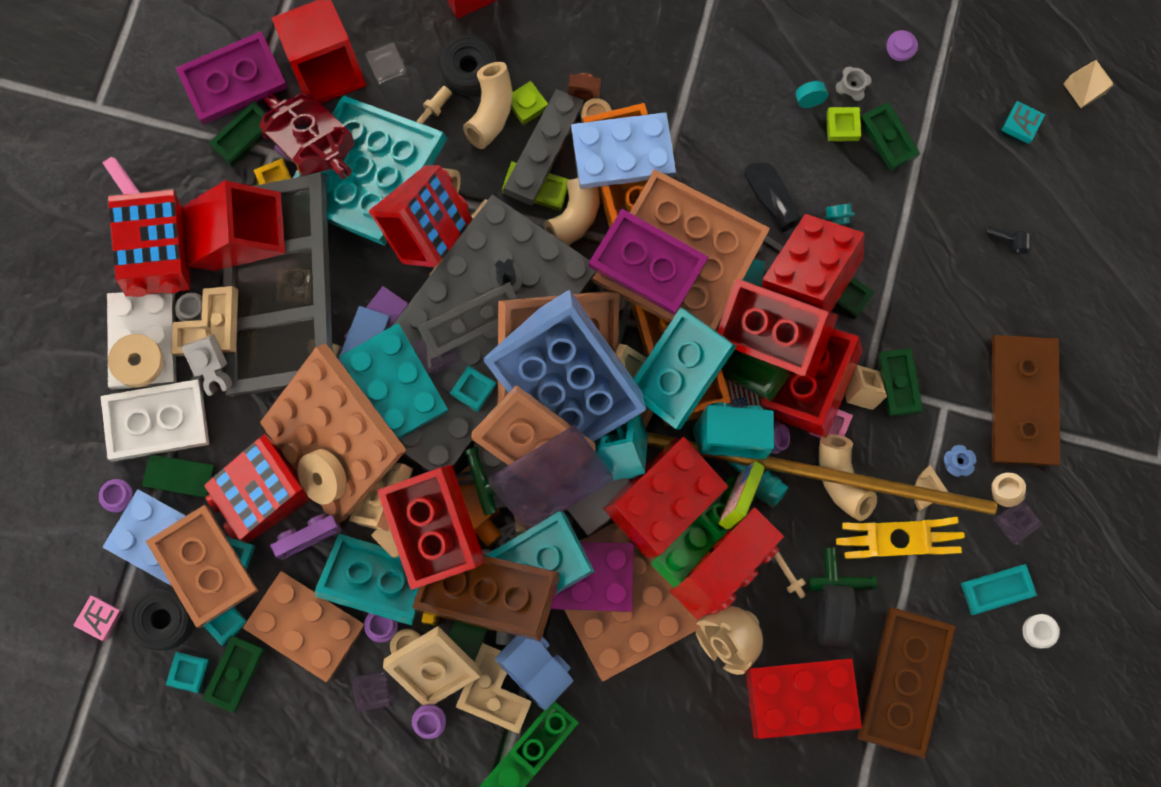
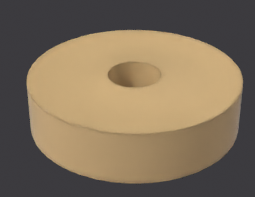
(121, 358)
(322, 476)

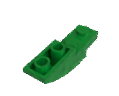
(694, 542)
(532, 749)

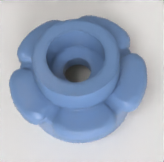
(951, 461)

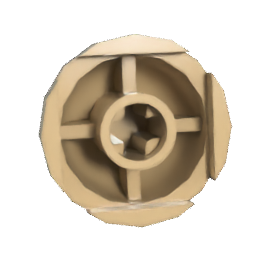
(732, 637)

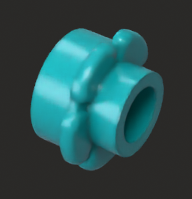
(839, 214)

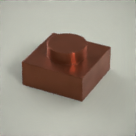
(584, 86)

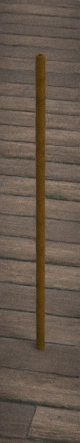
(849, 479)

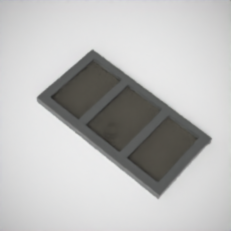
(283, 297)

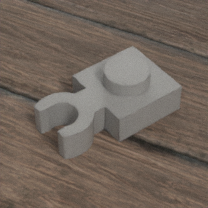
(207, 359)

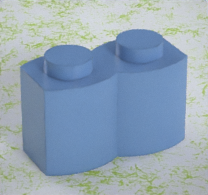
(535, 670)

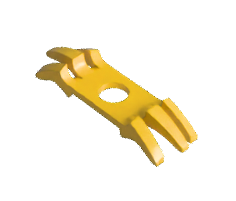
(919, 538)

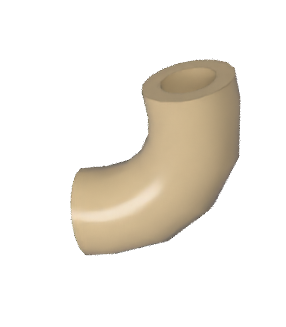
(494, 105)
(578, 215)
(836, 454)

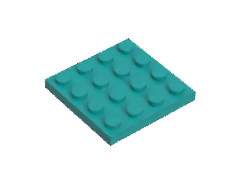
(382, 158)

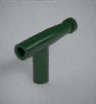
(481, 483)
(832, 575)

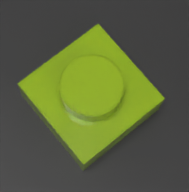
(527, 103)
(843, 124)

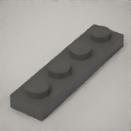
(543, 147)

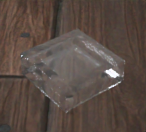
(385, 62)

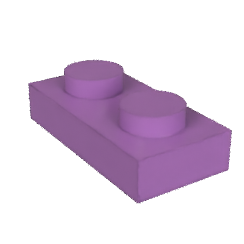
(292, 542)

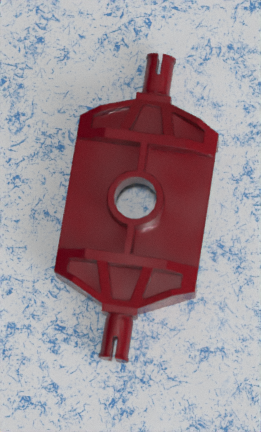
(311, 149)

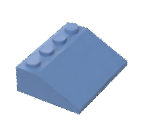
(568, 368)

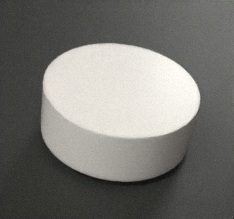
(1041, 631)

